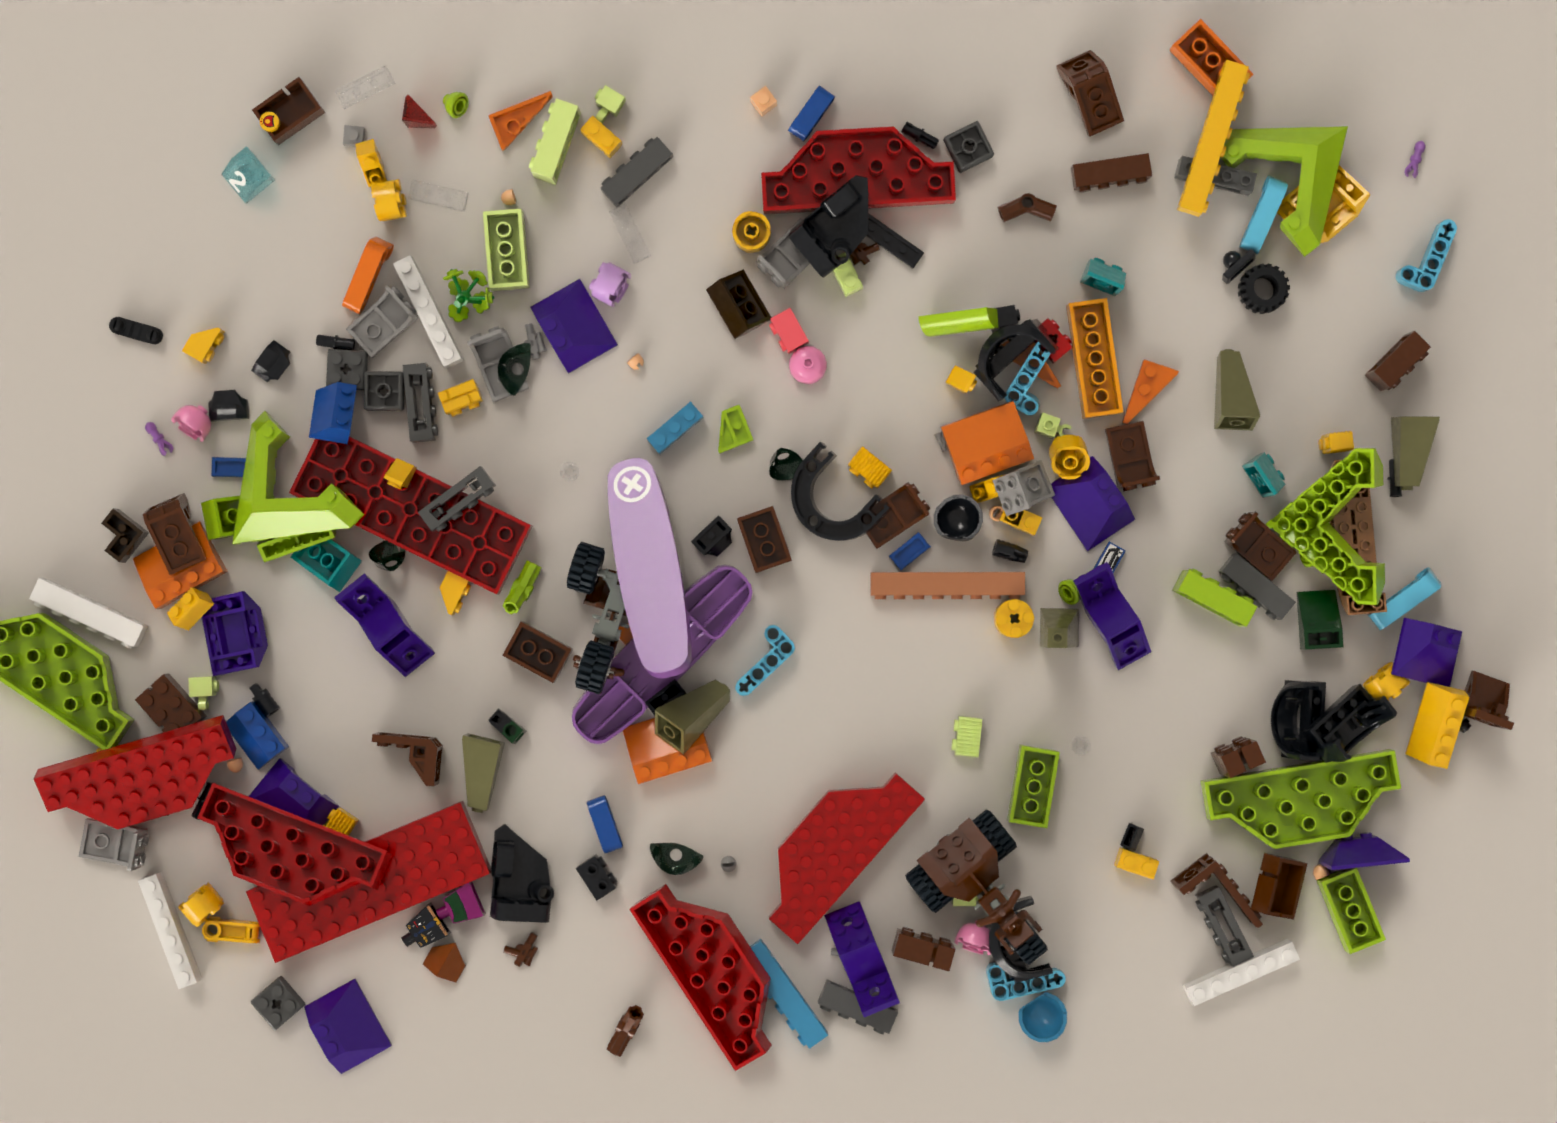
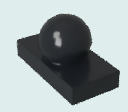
(1236, 264)

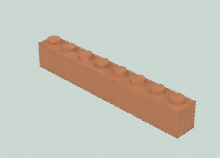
(947, 583)

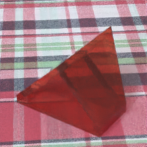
(415, 116)

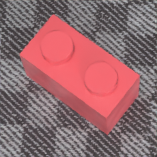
(788, 330)

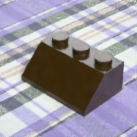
(738, 303)

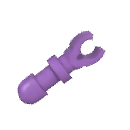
(1415, 159)
(151, 429)

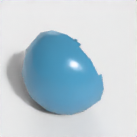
(1043, 1018)

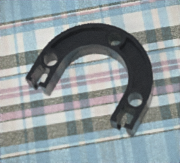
(805, 507)

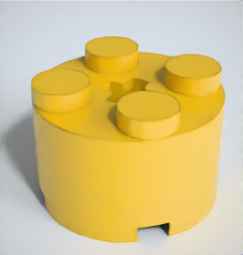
(389, 200)
(754, 221)
(1069, 456)
(1024, 616)
(1385, 683)
(201, 903)

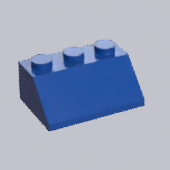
(333, 412)
(256, 735)

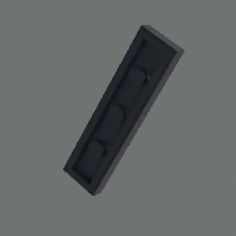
(893, 242)

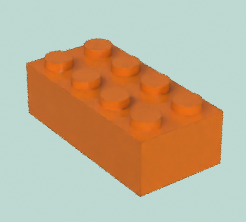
(1203, 54)

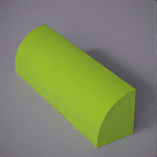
(959, 321)
(276, 548)

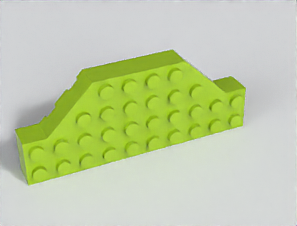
(62, 677)
(1303, 800)

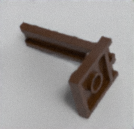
(1201, 871)

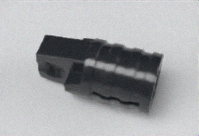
(1009, 551)
(264, 700)

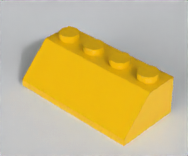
(1437, 724)

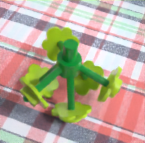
(461, 290)

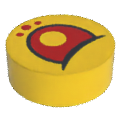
(269, 121)

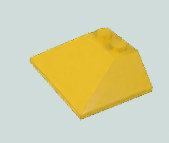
(1345, 204)

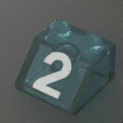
(247, 175)

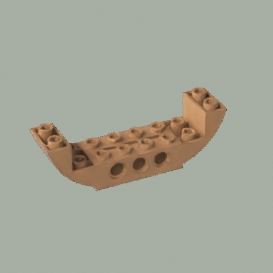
(1356, 527)

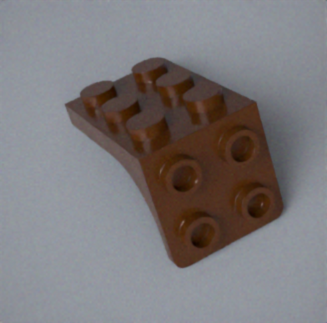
(1131, 456)
(905, 512)
(1259, 545)

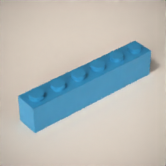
(789, 999)

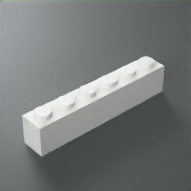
(428, 311)
(89, 612)
(170, 930)
(1231, 977)

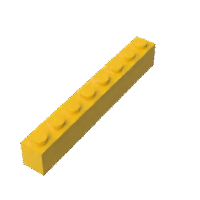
(1212, 138)

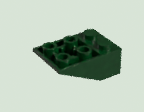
(1319, 620)

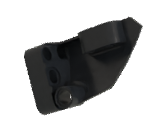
(834, 226)
(517, 880)

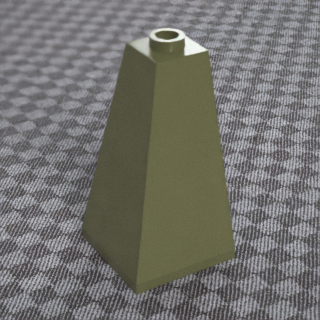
(1234, 395)
(1411, 447)
(1059, 628)
(688, 716)
(481, 767)

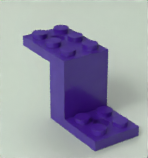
(1112, 616)
(384, 625)
(861, 959)

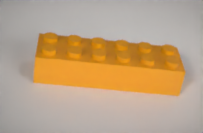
(1094, 358)

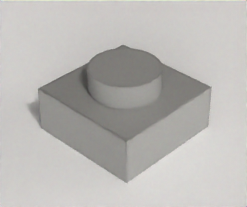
(353, 135)

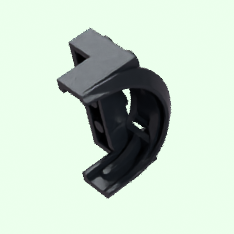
(1019, 339)
(1284, 717)
(1338, 731)
(1013, 964)

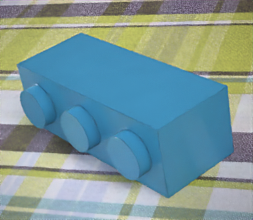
(675, 428)

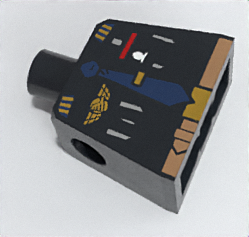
(425, 928)

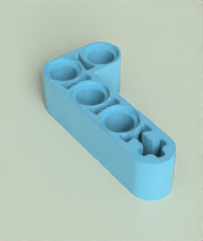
(1264, 214)
(1430, 254)
(1022, 388)
(1407, 598)
(762, 664)
(1028, 988)

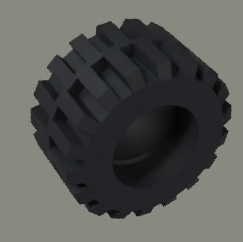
(1279, 284)

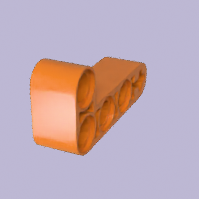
(366, 274)

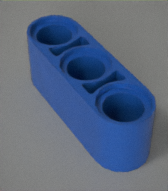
(811, 113)
(604, 824)

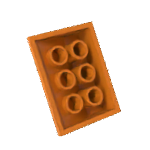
(987, 443)
(167, 588)
(657, 758)

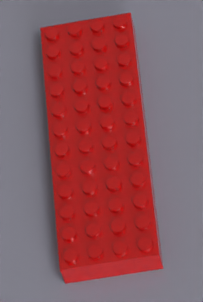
(475, 546)
(426, 861)

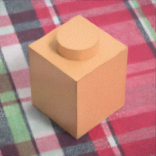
(763, 101)

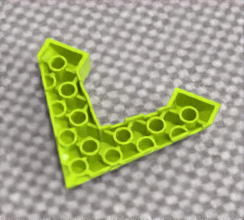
(1320, 154)
(266, 517)
(1307, 527)

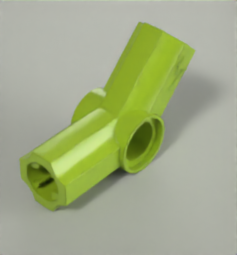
(522, 587)

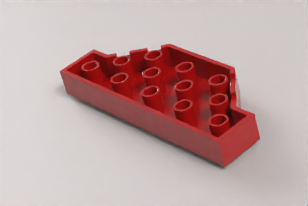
(894, 169)
(139, 777)
(835, 847)
(288, 850)
(712, 970)

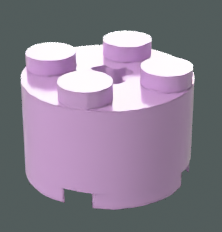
(610, 284)

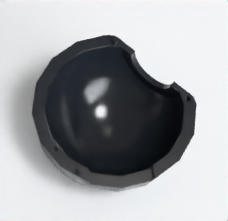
(958, 518)

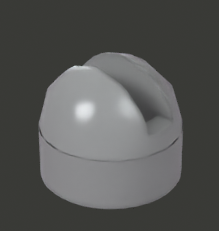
(728, 859)

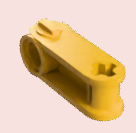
(231, 930)

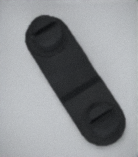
(135, 330)

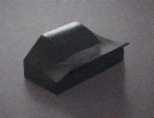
(272, 362)
(227, 406)
(713, 538)

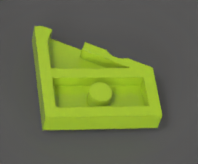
(733, 429)

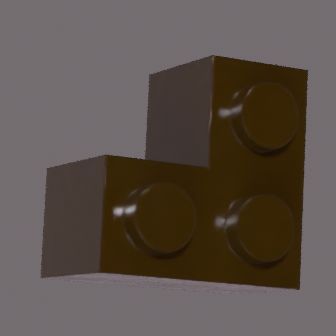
(128, 535)

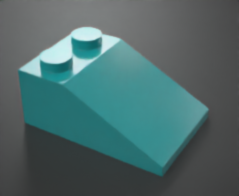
(1104, 277)
(1264, 475)
(328, 562)

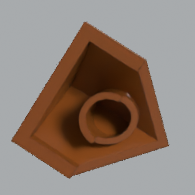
(445, 962)

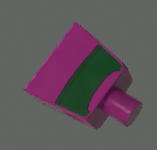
(462, 904)

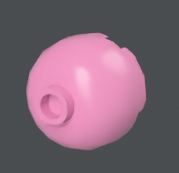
(807, 364)
(193, 421)
(974, 938)

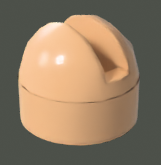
(508, 197)
(635, 360)
(997, 516)
(235, 765)
(1320, 872)

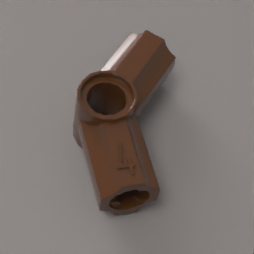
(1015, 208)
(625, 1030)

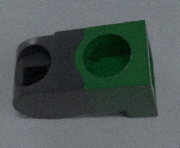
(507, 726)

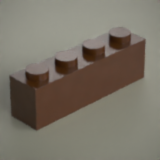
(1111, 172)

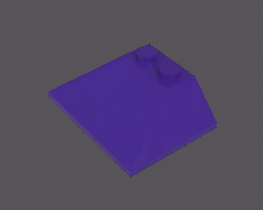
(573, 326)
(1092, 505)
(234, 633)
(1426, 652)
(292, 794)
(1360, 852)
(346, 1027)

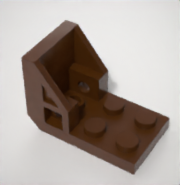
(1093, 91)
(173, 533)
(1488, 700)
(427, 764)

